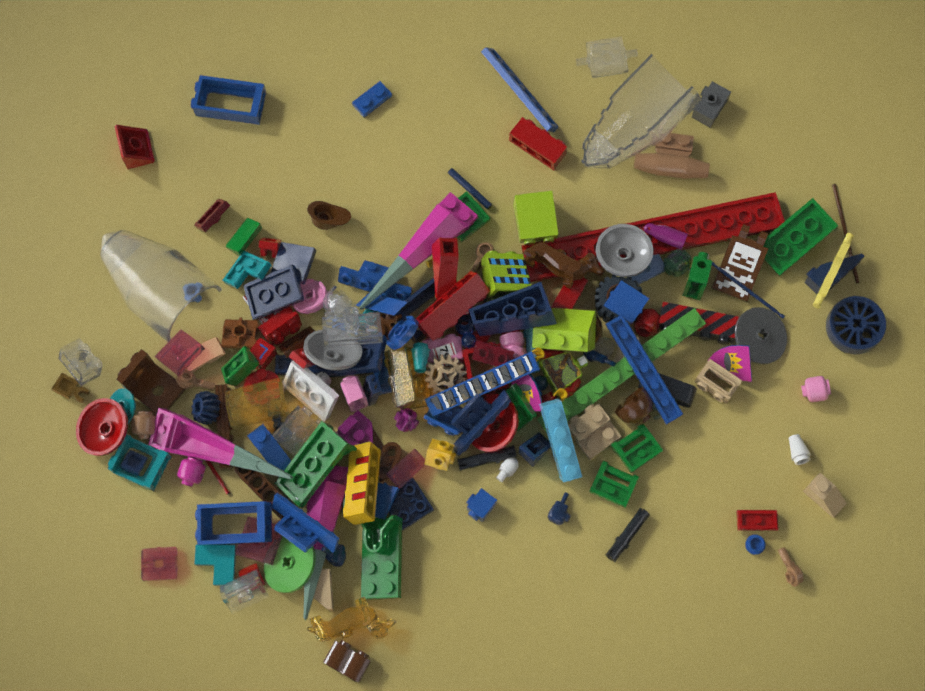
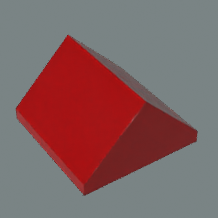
(134, 146)

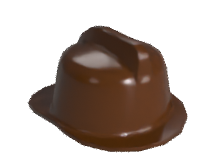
(327, 215)

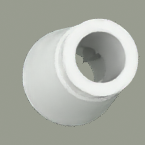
(799, 451)

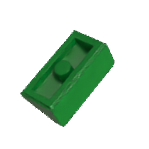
(244, 236)
(239, 367)

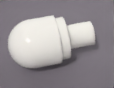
(507, 468)

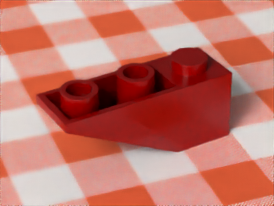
(445, 264)

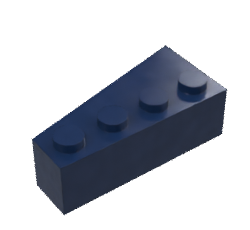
(514, 312)

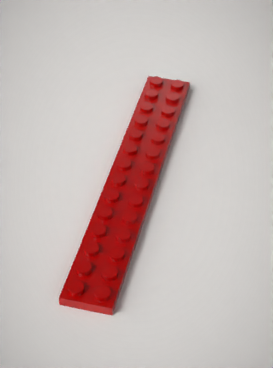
(703, 226)

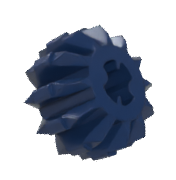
(205, 407)

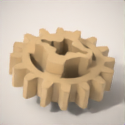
(452, 371)

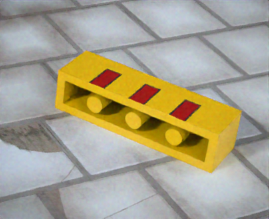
(362, 484)

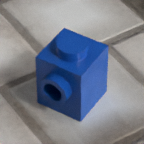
(480, 505)

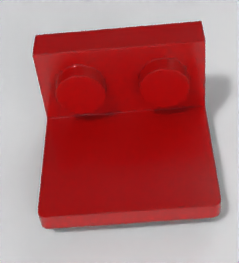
(280, 326)

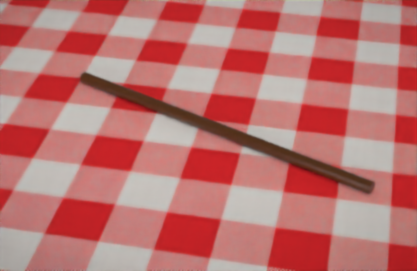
(844, 228)

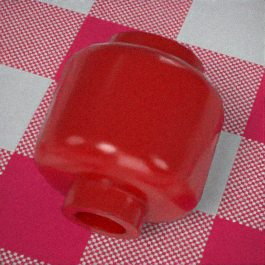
(647, 322)

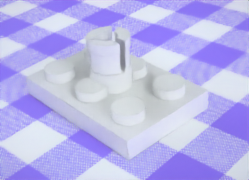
(311, 390)

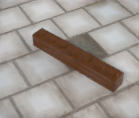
(223, 424)

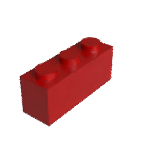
(538, 143)

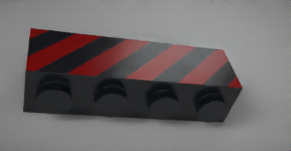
(717, 327)

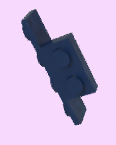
(476, 417)

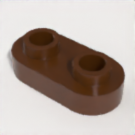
(388, 461)

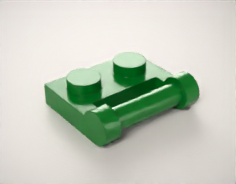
(639, 454)
(610, 489)

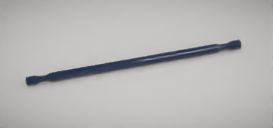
(748, 290)

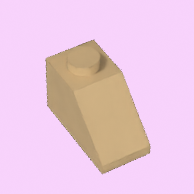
(825, 495)
(324, 591)

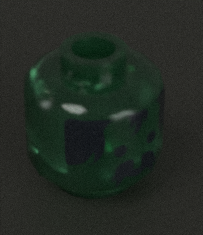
(677, 263)

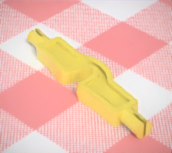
(833, 270)

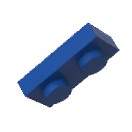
(372, 99)

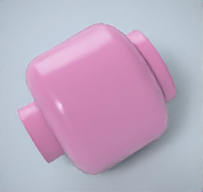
(816, 389)

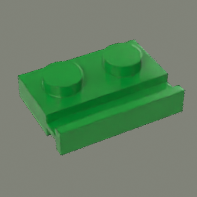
(524, 409)

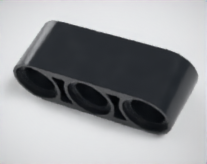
(681, 391)

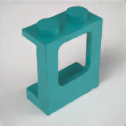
(154, 471)

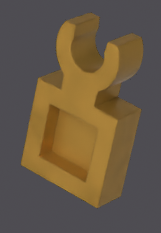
(67, 387)

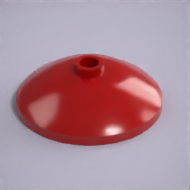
(95, 423)
(496, 439)

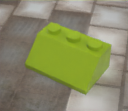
(573, 331)

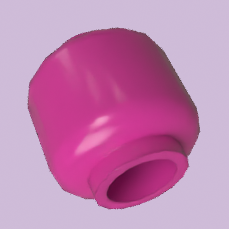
(191, 471)

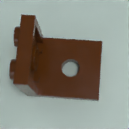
(143, 377)

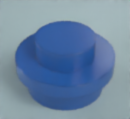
(755, 544)

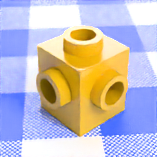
(440, 454)

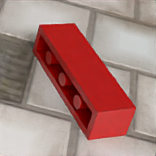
(452, 305)

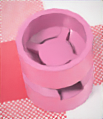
(515, 342)

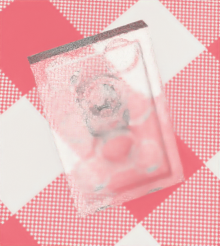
(352, 328)

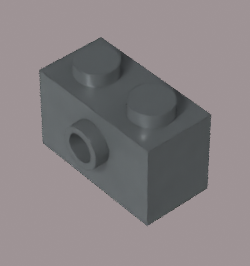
(712, 103)

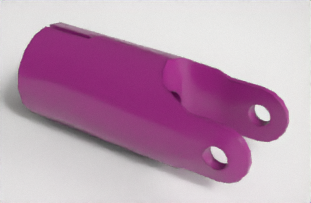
(667, 235)

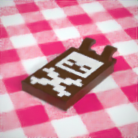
(743, 262)

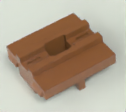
(231, 327)

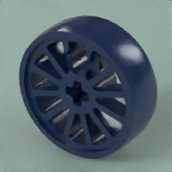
(862, 344)

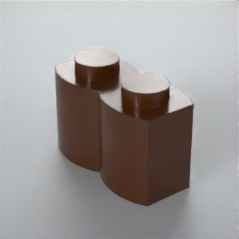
(347, 661)

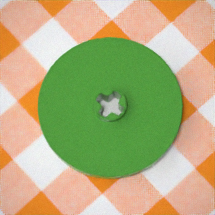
(293, 577)

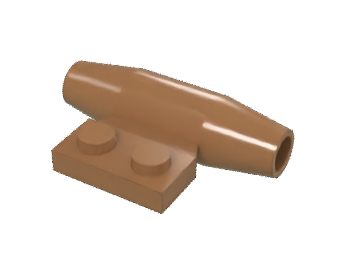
(673, 159)

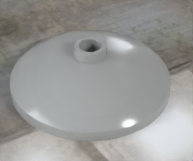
(628, 241)
(330, 357)

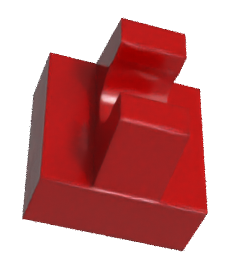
(269, 244)

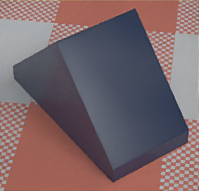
(534, 448)

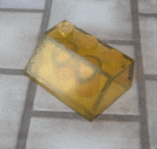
(407, 386)
(257, 403)

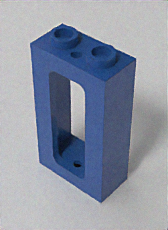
(233, 88)
(204, 517)

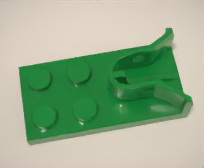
(798, 236)
(313, 463)
(381, 558)

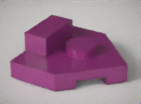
(356, 429)

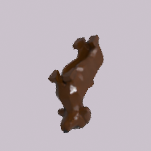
(561, 264)

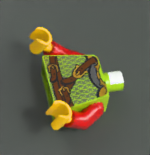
(561, 371)

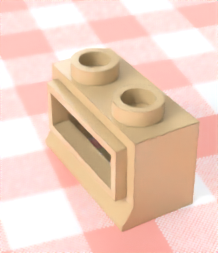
(707, 385)

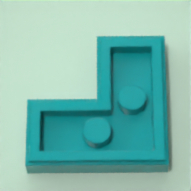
(246, 265)
(220, 557)

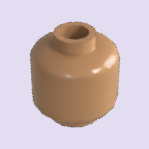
(143, 424)

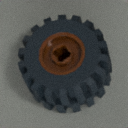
(603, 294)

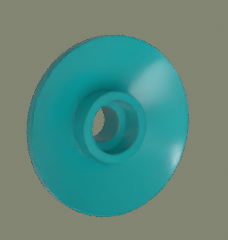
(127, 400)

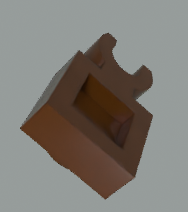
(388, 322)

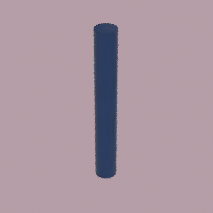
(468, 187)

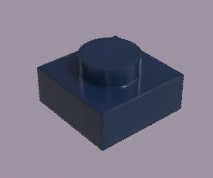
(134, 462)

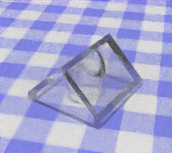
(243, 592)

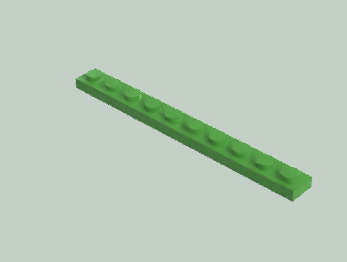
(622, 370)

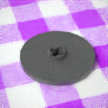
(768, 324)

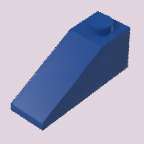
(269, 447)

